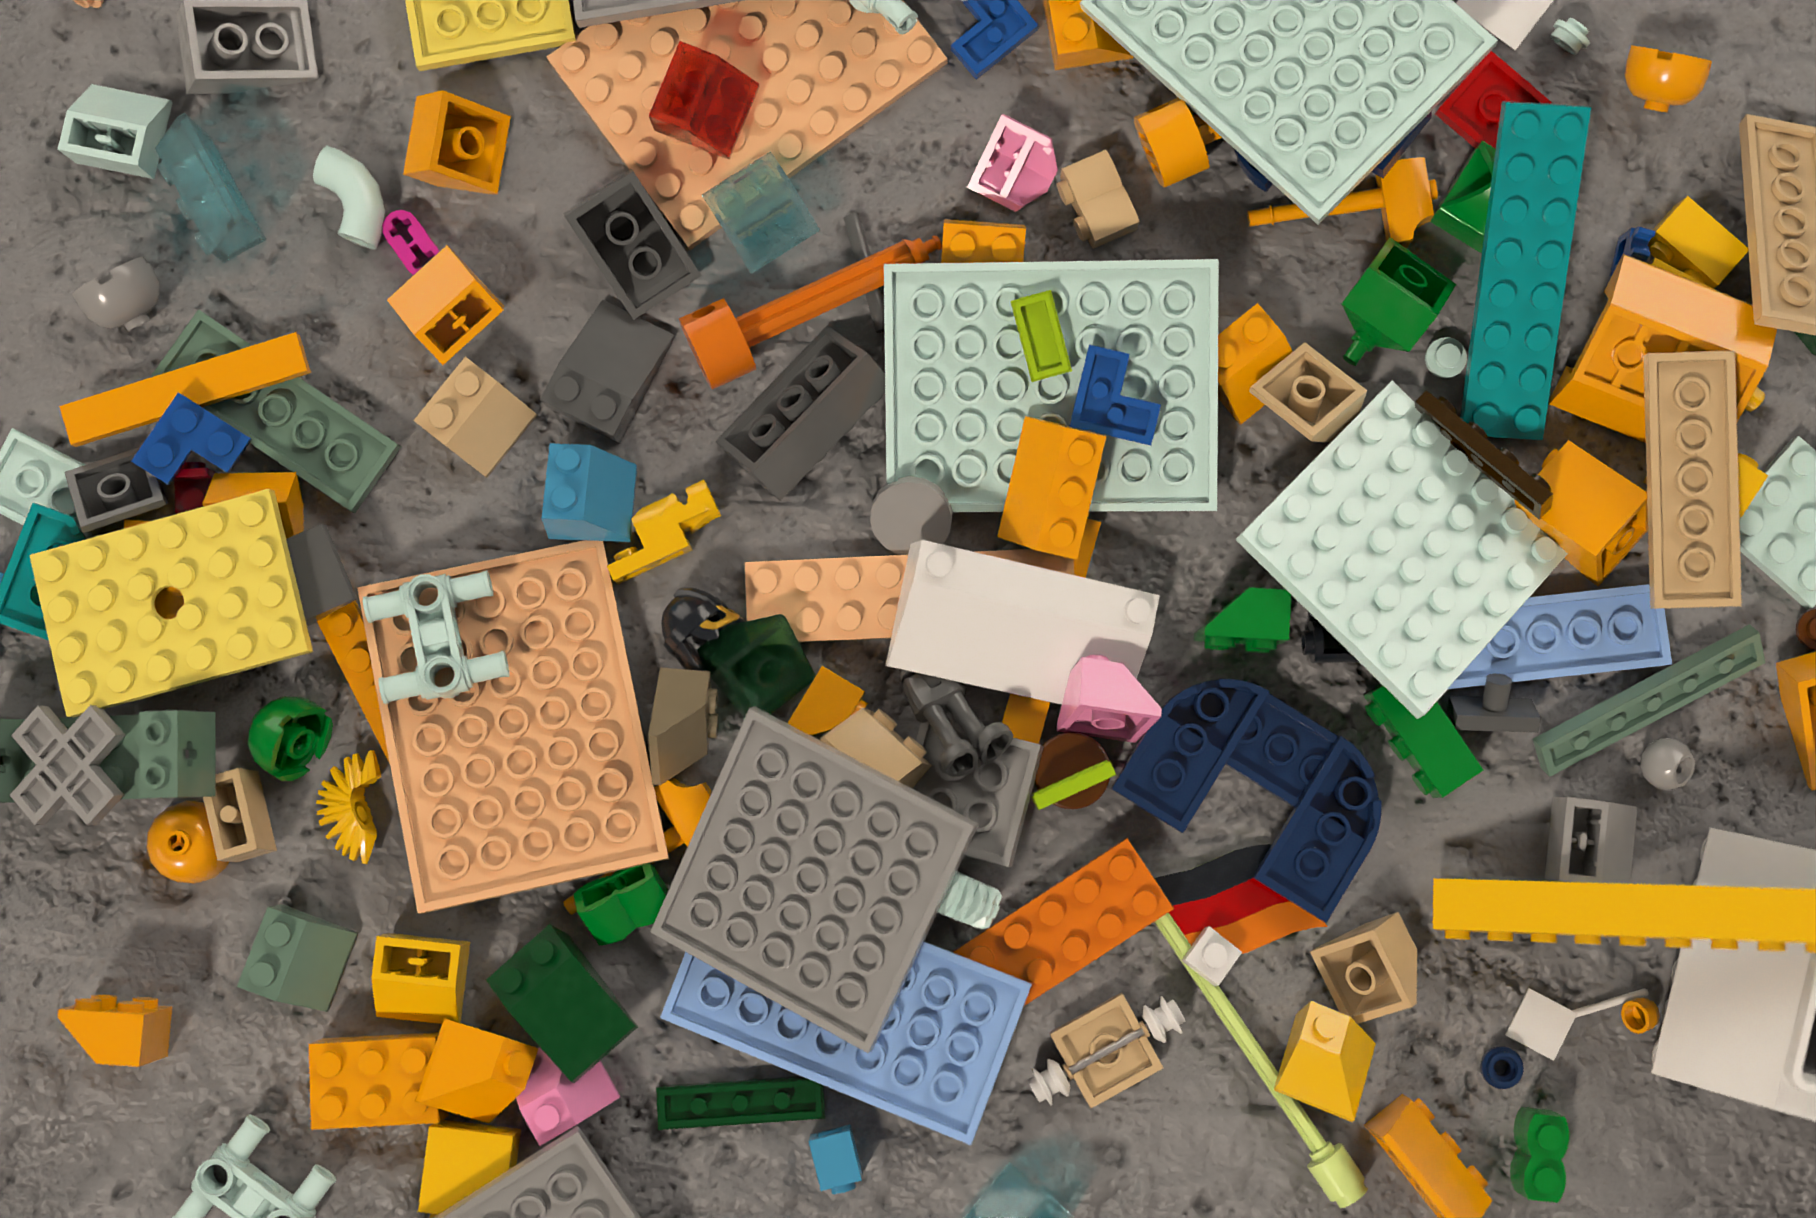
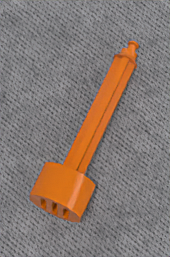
(723, 341)

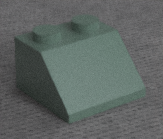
(297, 958)

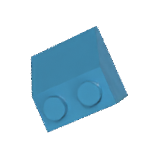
(588, 494)

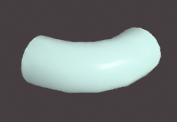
(357, 191)

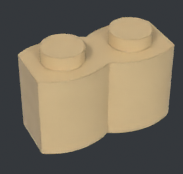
(1098, 199)

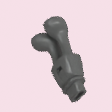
(931, 700)

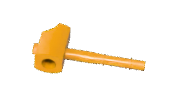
(1402, 195)
(684, 809)

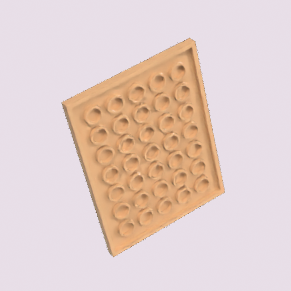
(817, 71)
(526, 770)

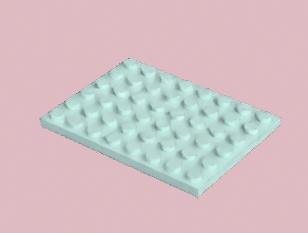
(1303, 84)
(965, 387)

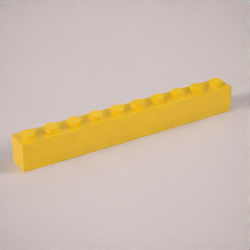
(1626, 911)

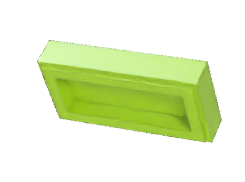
(1041, 336)
(1073, 784)

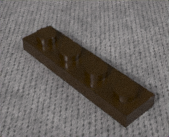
(1495, 463)

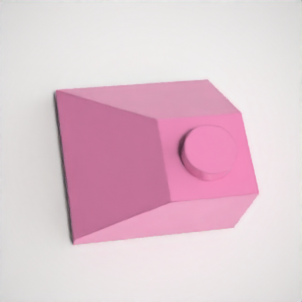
(1106, 702)
(556, 1104)

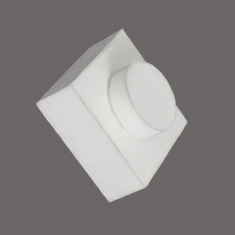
(1211, 956)

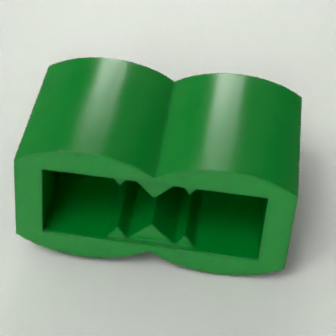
(621, 902)
(1537, 1163)

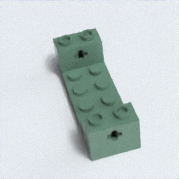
(144, 763)

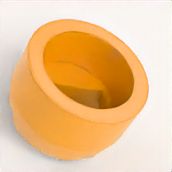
(1640, 1015)

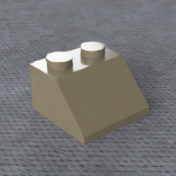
(681, 721)

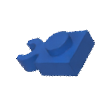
(1634, 244)

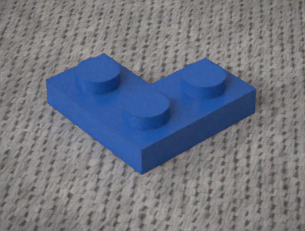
(999, 31)
(1103, 409)
(187, 429)

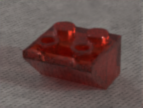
(703, 101)

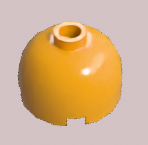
(1665, 77)
(183, 844)

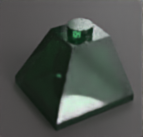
(757, 663)

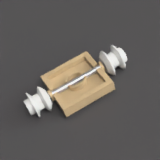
(1106, 1050)

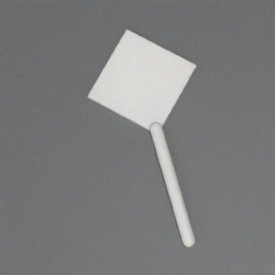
(1545, 1023)

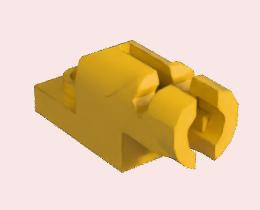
(663, 531)

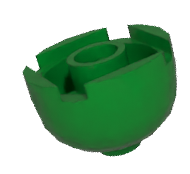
(288, 735)

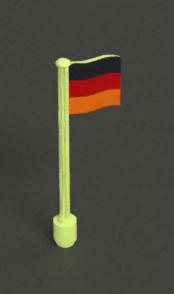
(1249, 917)

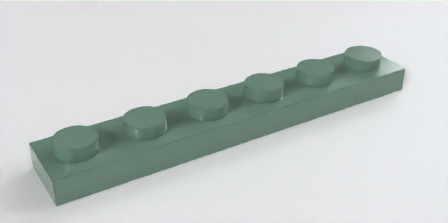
(1649, 700)

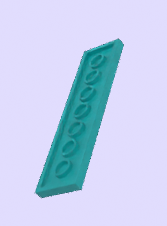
(1524, 267)

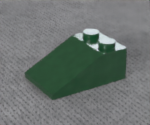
(562, 1002)

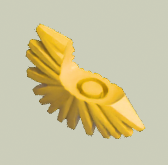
(349, 808)

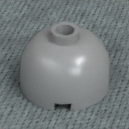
(120, 296)

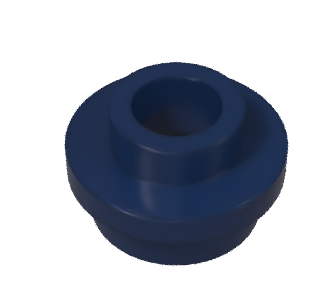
(1510, 1076)

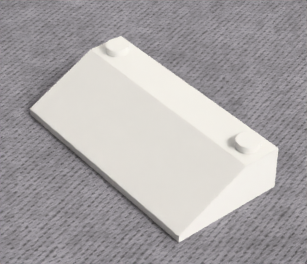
(1011, 622)

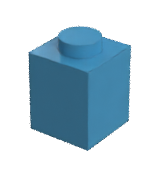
(836, 1159)

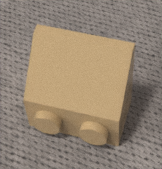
(475, 417)
(871, 740)

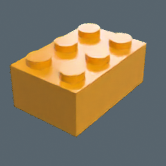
(370, 1081)

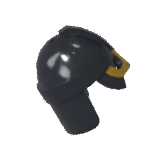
(692, 621)

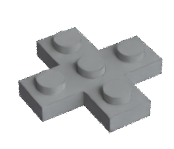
(67, 765)

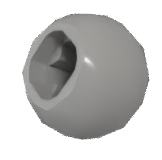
(1667, 764)

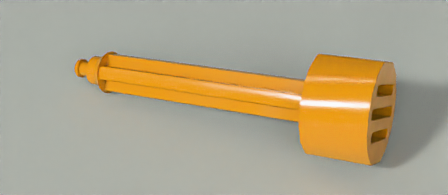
(1174, 141)

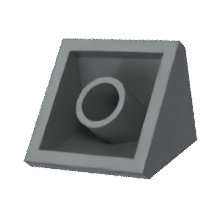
(113, 491)

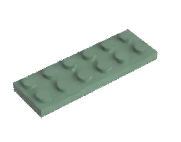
(292, 421)

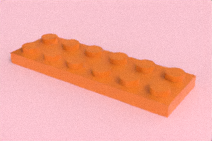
(1073, 921)

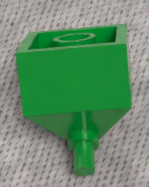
(1466, 202)
(1394, 301)

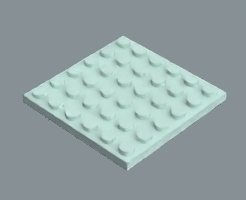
(1402, 549)

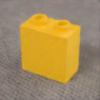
(462, 1160)

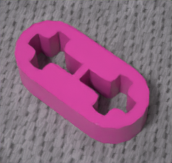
(401, 247)

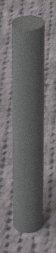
(861, 251)

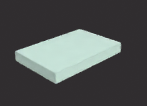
(36, 475)

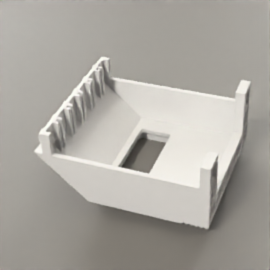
(1744, 1014)

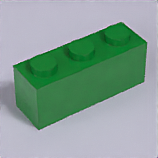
(1428, 743)

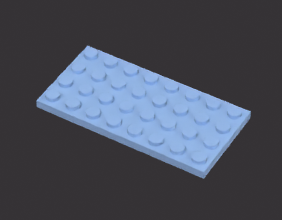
(931, 1056)

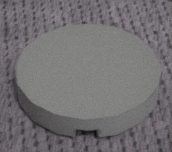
(909, 513)

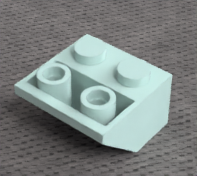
(115, 130)

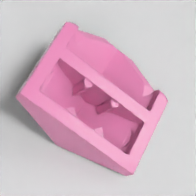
(1015, 165)

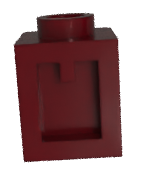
(191, 486)

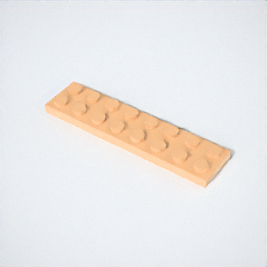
(849, 594)

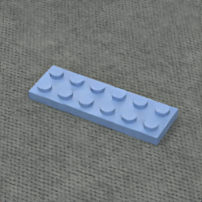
(1575, 637)

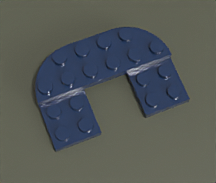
(1283, 753)

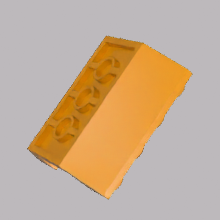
(1657, 314)

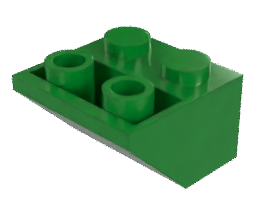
(1251, 618)

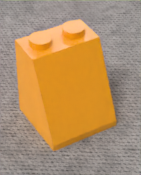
(1592, 512)

